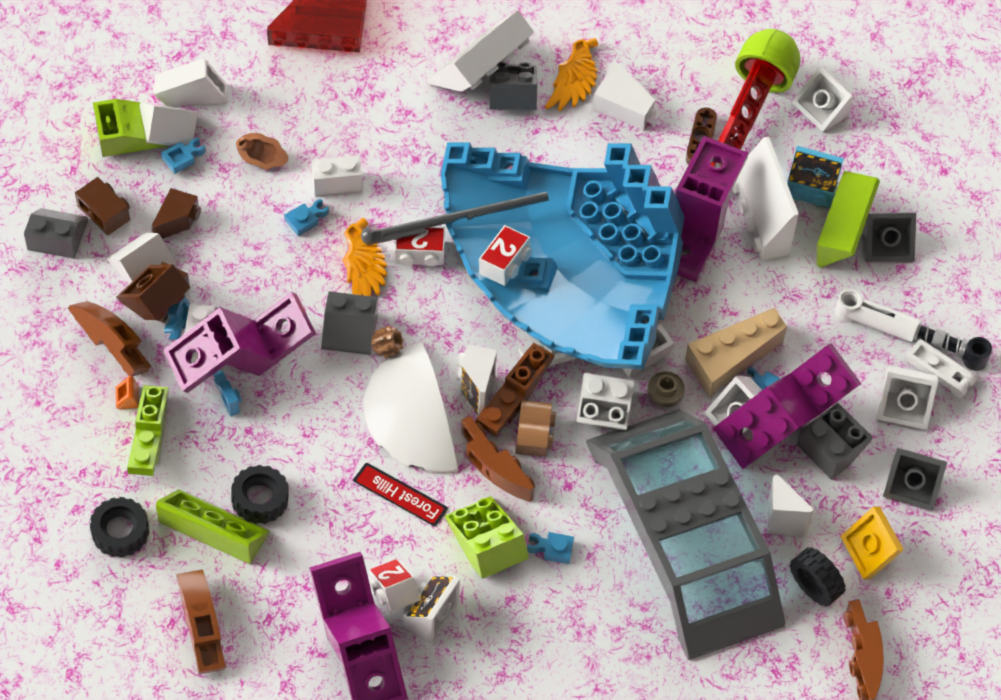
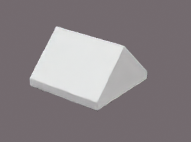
(824, 100)
(168, 124)
(139, 254)
(787, 510)

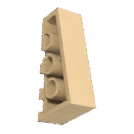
(733, 349)

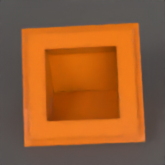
(127, 394)

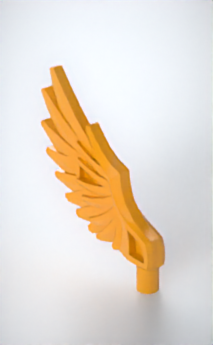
(575, 76)
(363, 262)

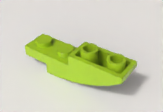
(149, 430)

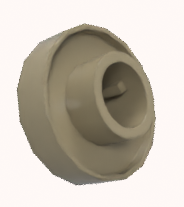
(666, 389)

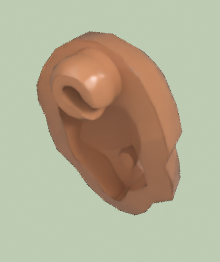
(261, 151)

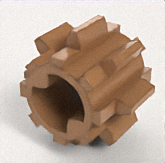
(387, 341)

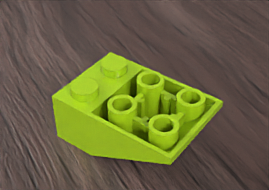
(120, 127)
(488, 537)

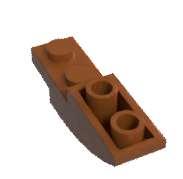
(108, 329)
(517, 387)
(496, 466)
(201, 621)
(868, 651)

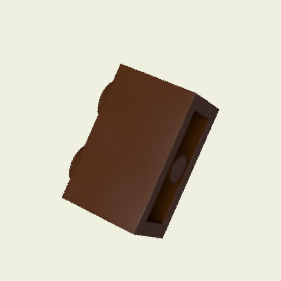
(103, 205)

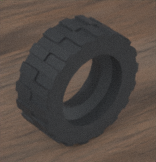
(259, 476)
(125, 545)
(817, 576)

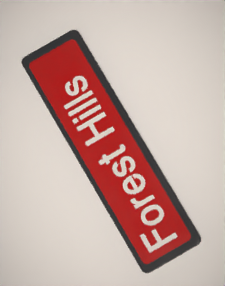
(400, 494)

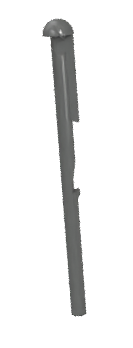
(418, 227)

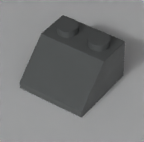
(55, 232)
(349, 322)

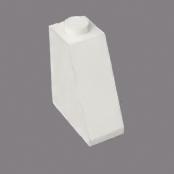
(190, 85)
(624, 98)

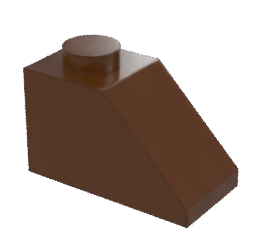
(176, 213)

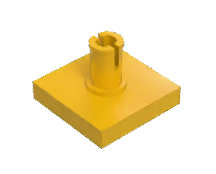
(871, 543)

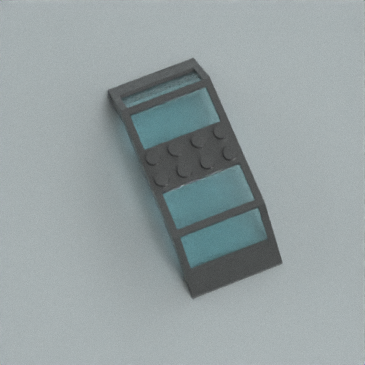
(694, 530)

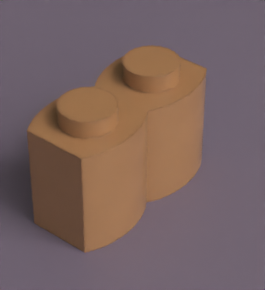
(533, 428)

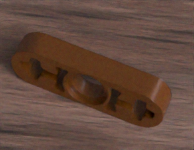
(697, 129)

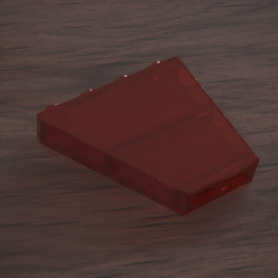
(319, 25)

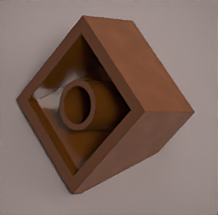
(154, 291)

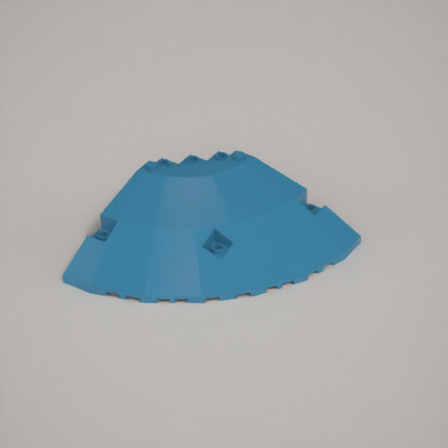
(599, 247)

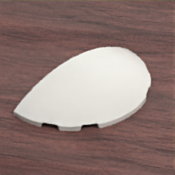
(408, 412)

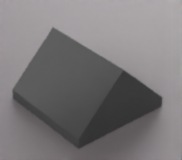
(890, 236)
(914, 478)

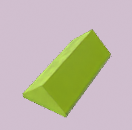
(846, 217)
(211, 525)

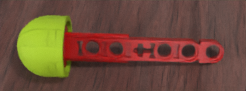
(768, 65)

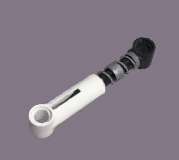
(910, 328)

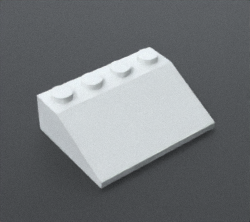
(484, 54)
(766, 202)

